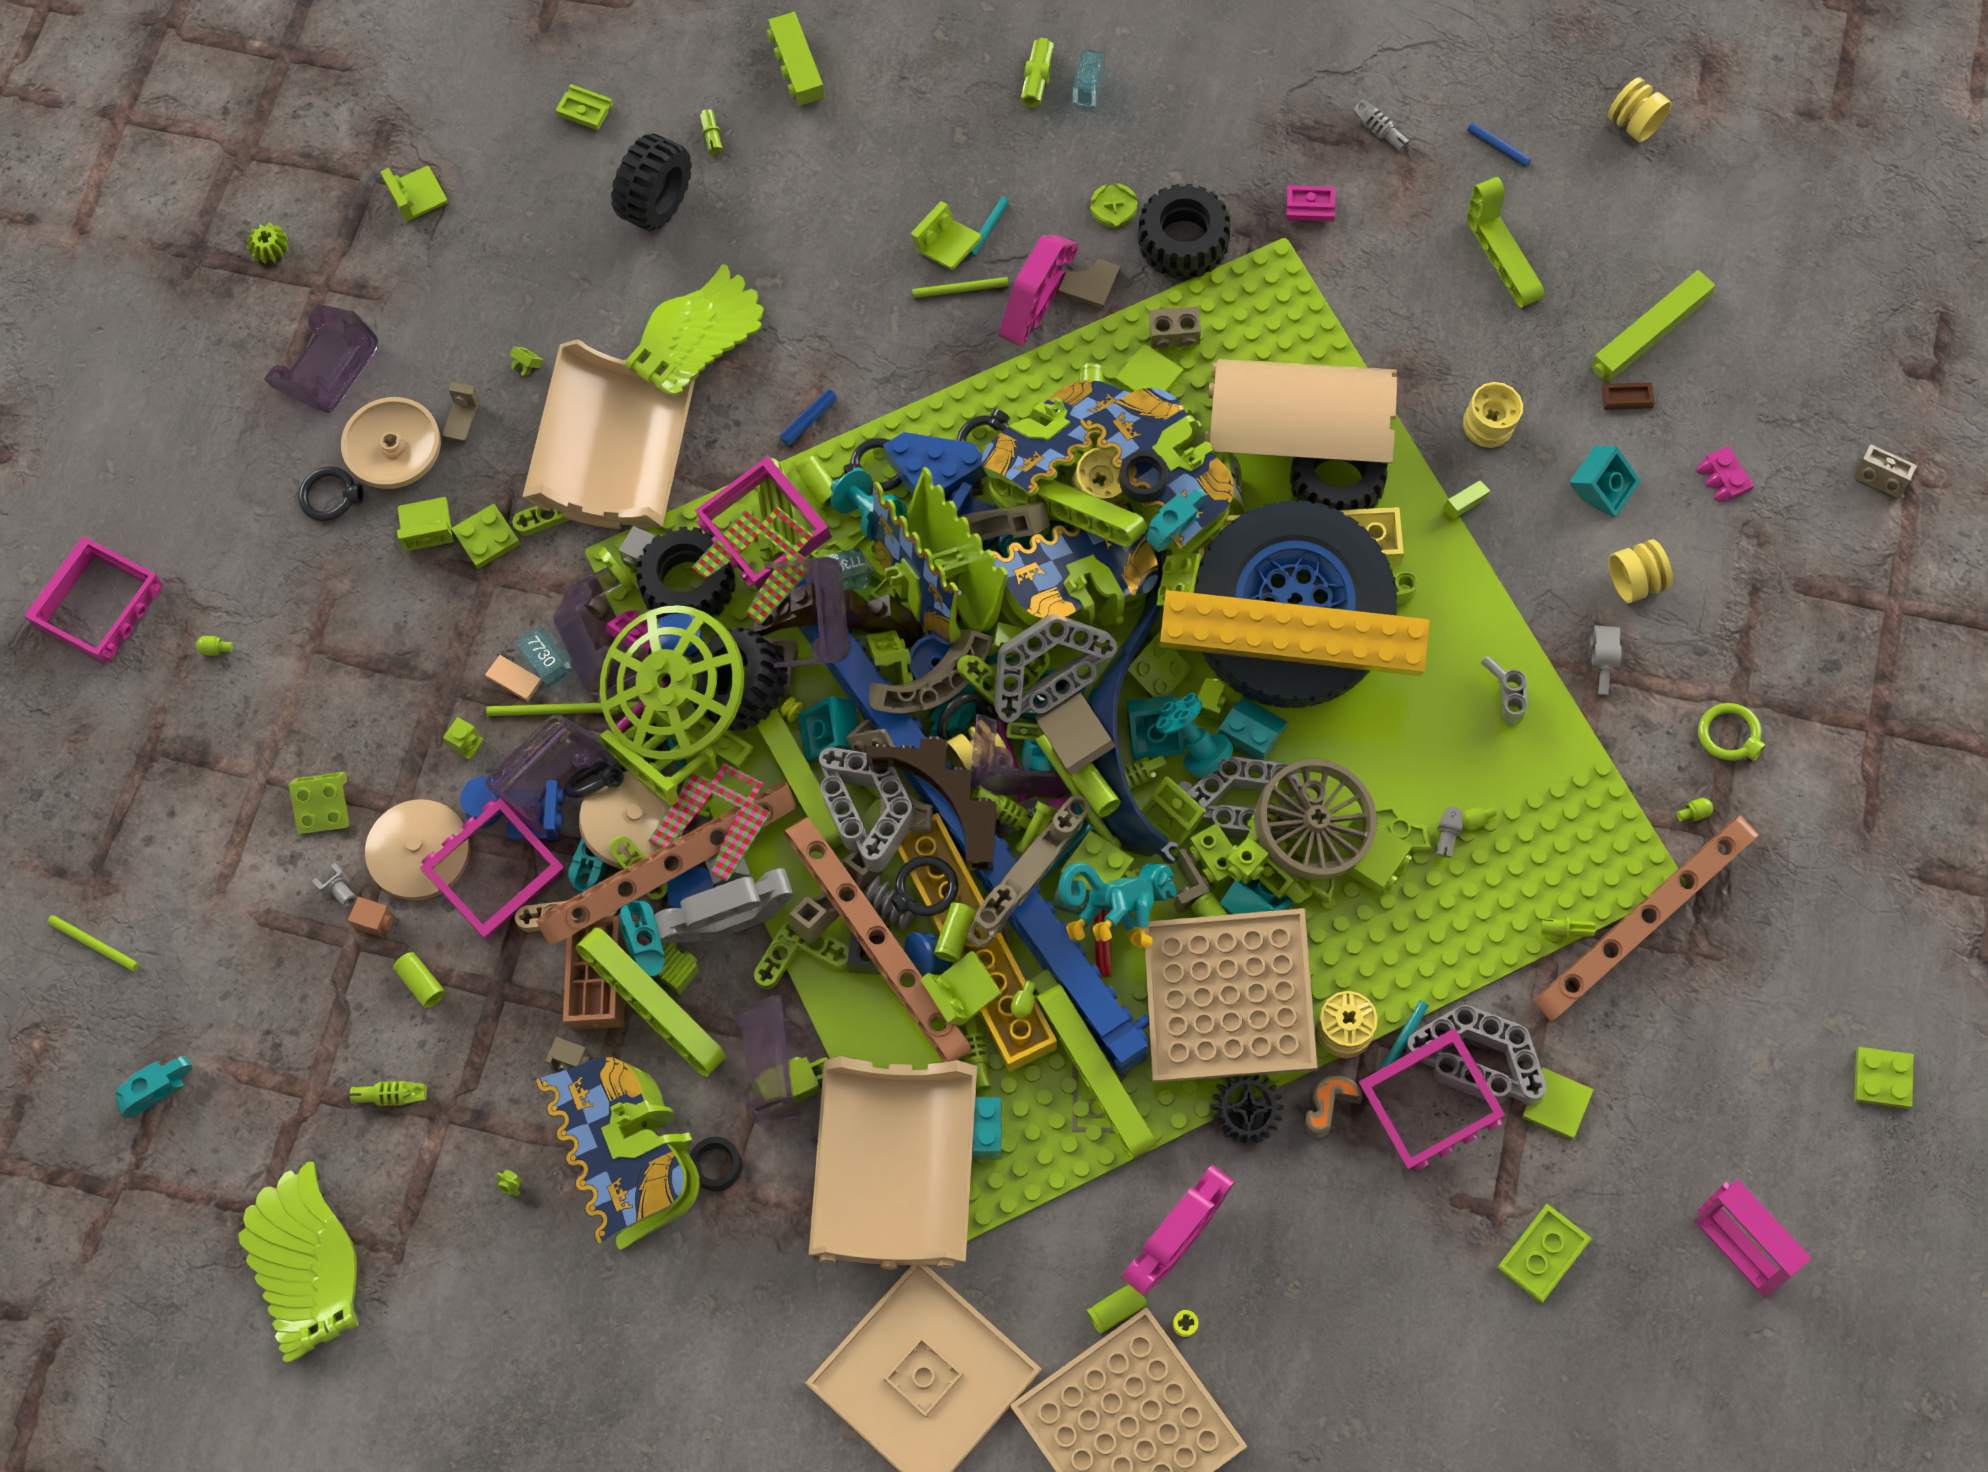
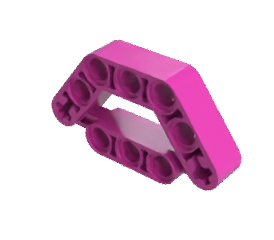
(1036, 287)
(1178, 1231)

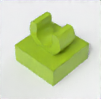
(526, 358)

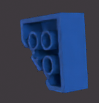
(947, 460)

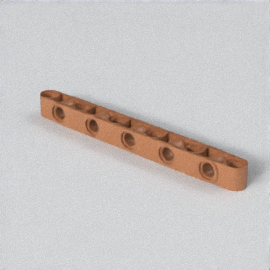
(651, 872)
(865, 923)
(1634, 929)

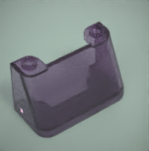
(330, 360)

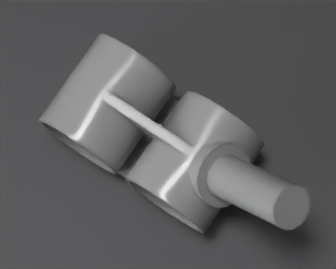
(1605, 653)
(1510, 696)

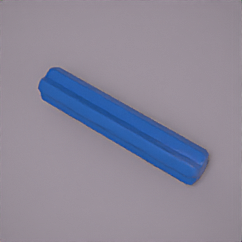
(808, 417)

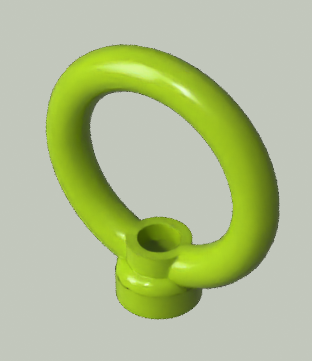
(1753, 746)

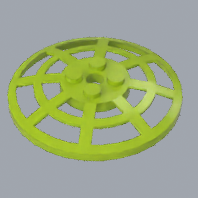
(682, 685)

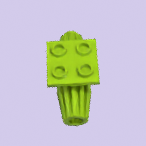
(769, 498)

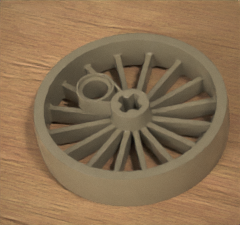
(1322, 831)

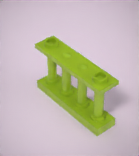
(650, 773)

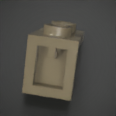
(462, 411)
(867, 735)
(1199, 884)

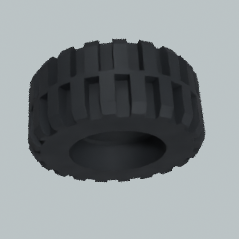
(651, 182)
(1191, 205)
(1362, 495)
(674, 549)
(761, 682)

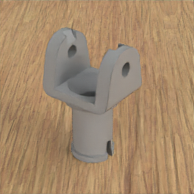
(1450, 827)
(337, 887)

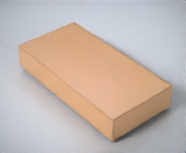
(513, 678)

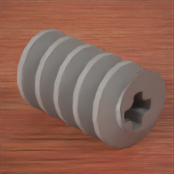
(879, 898)

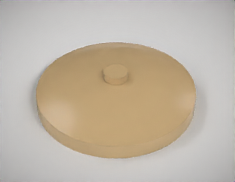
(390, 442)
(624, 811)
(404, 839)

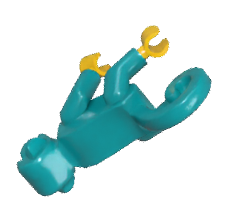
(1120, 897)

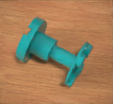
(853, 493)
(1203, 749)

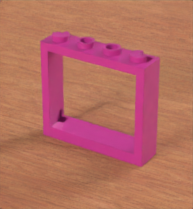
(738, 489)
(65, 579)
(521, 898)
(1445, 1146)
(1763, 1230)

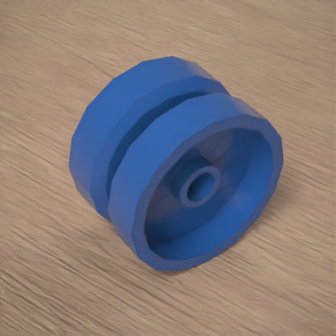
(926, 655)

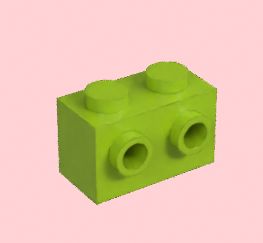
(1210, 850)

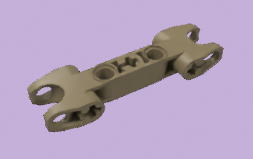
(1028, 871)

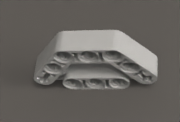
(1047, 640)
(1240, 780)
(875, 848)
(725, 909)
(1515, 1087)

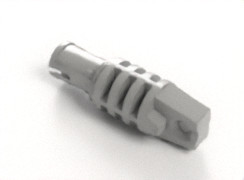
(1380, 124)

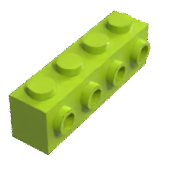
(796, 59)

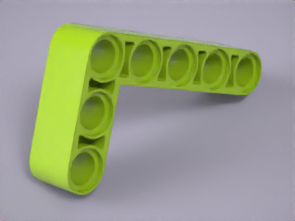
(1499, 245)

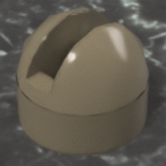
(598, 606)

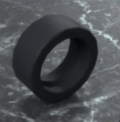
(1148, 458)
(736, 1163)

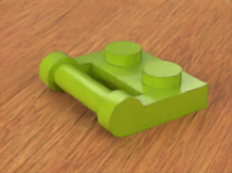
(1038, 824)

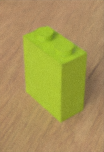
(1381, 862)

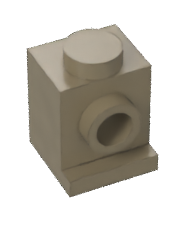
(566, 1055)

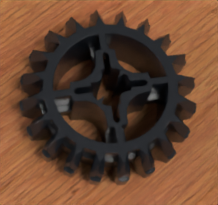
(1246, 1120)

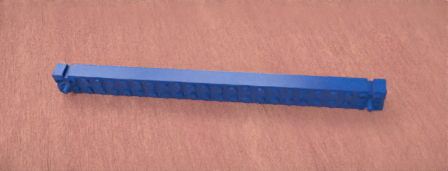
(1034, 919)

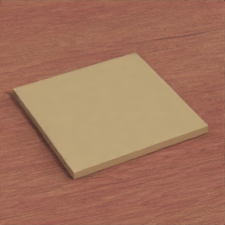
(923, 1375)

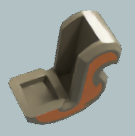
(1322, 1100)

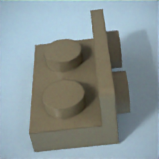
(1885, 471)

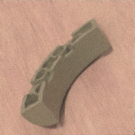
(936, 685)

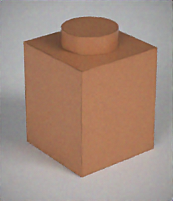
(371, 917)

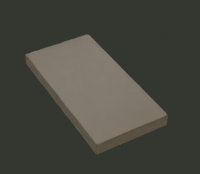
(1075, 732)

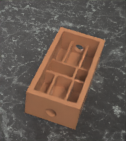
(591, 1001)

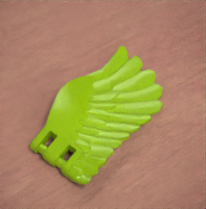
(695, 330)
(301, 1262)

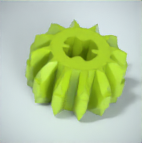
(267, 243)

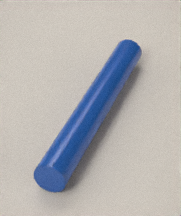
(1499, 144)

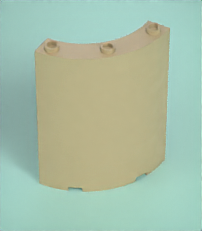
(1303, 410)
(606, 442)
(893, 1163)

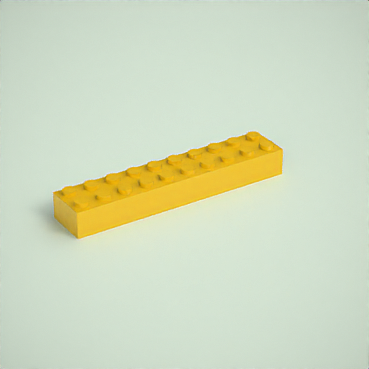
(1294, 633)
(1015, 1038)

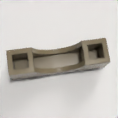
(1014, 521)
(816, 914)

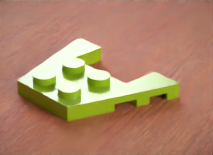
(857, 540)

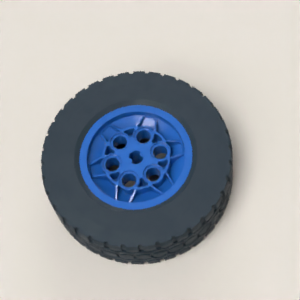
(1282, 543)

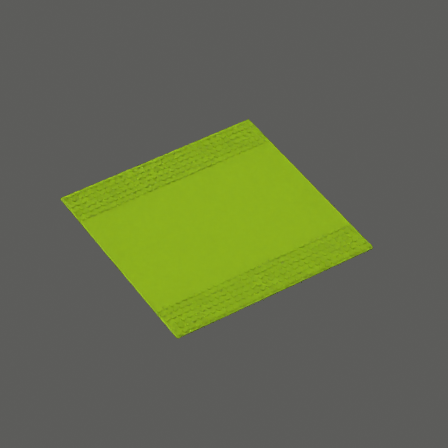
(1564, 822)

